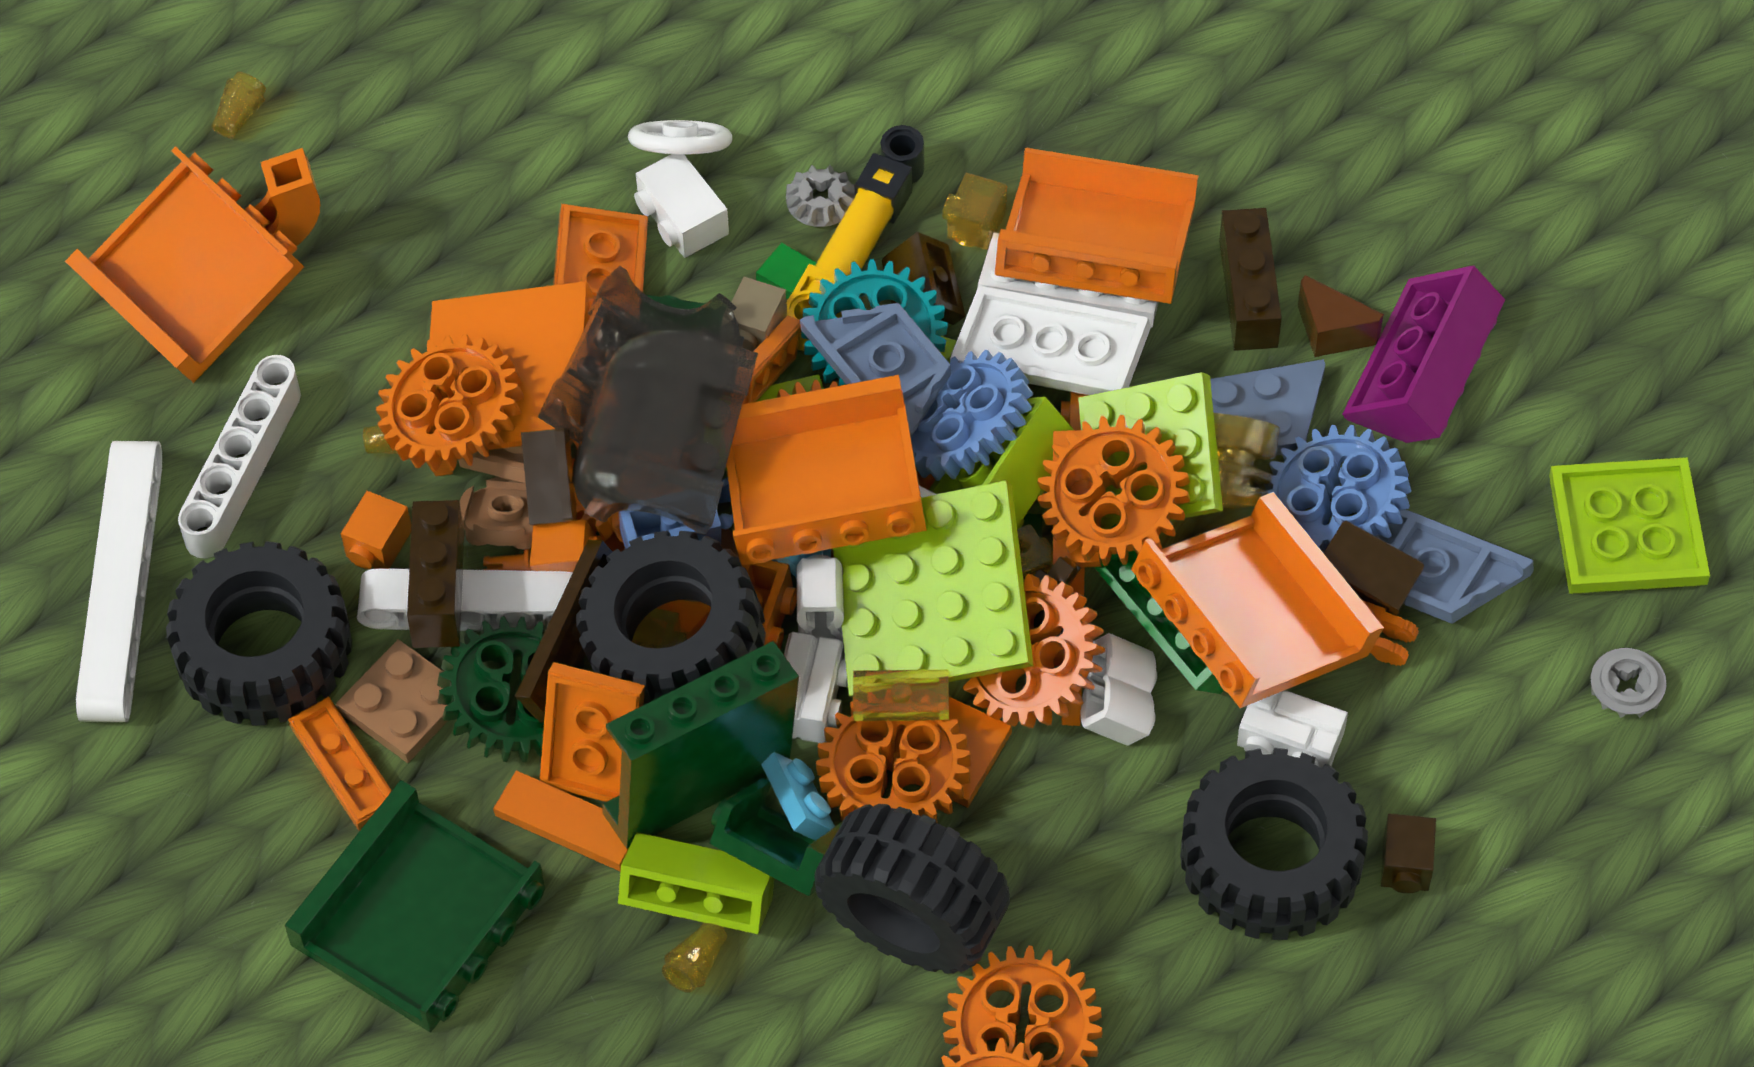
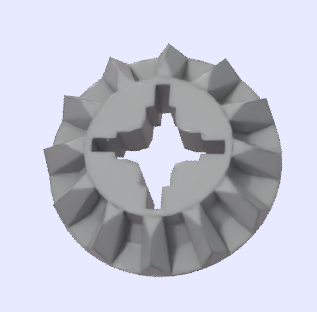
(819, 211)
(1626, 664)

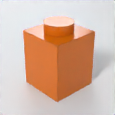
(376, 532)
(559, 545)

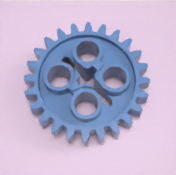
(971, 415)
(1372, 497)

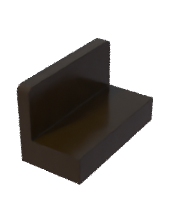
(933, 261)
(549, 476)
(1373, 567)

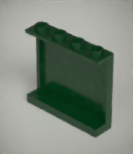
(701, 742)
(414, 909)

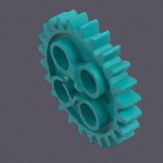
(877, 287)

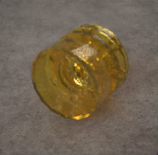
(1238, 444)

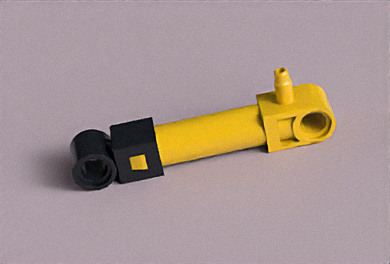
(878, 199)

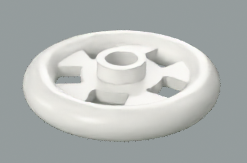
(680, 137)

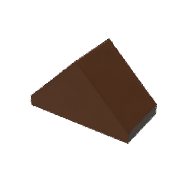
(1335, 320)

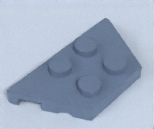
(882, 345)
(1273, 395)
(1457, 569)

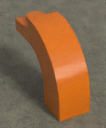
(291, 197)

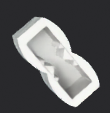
(820, 596)
(1122, 696)

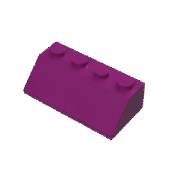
(1425, 355)

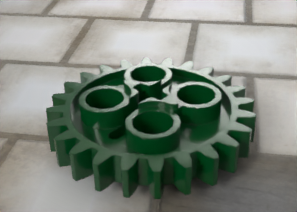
(470, 682)

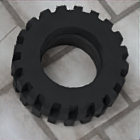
(656, 574)
(248, 583)
(1281, 789)
(912, 888)

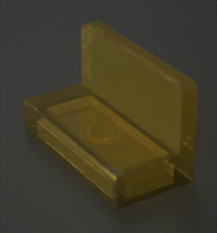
(900, 695)

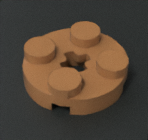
(485, 518)

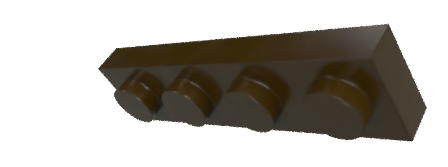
(561, 637)

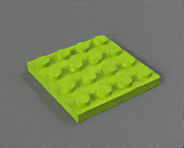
(940, 593)

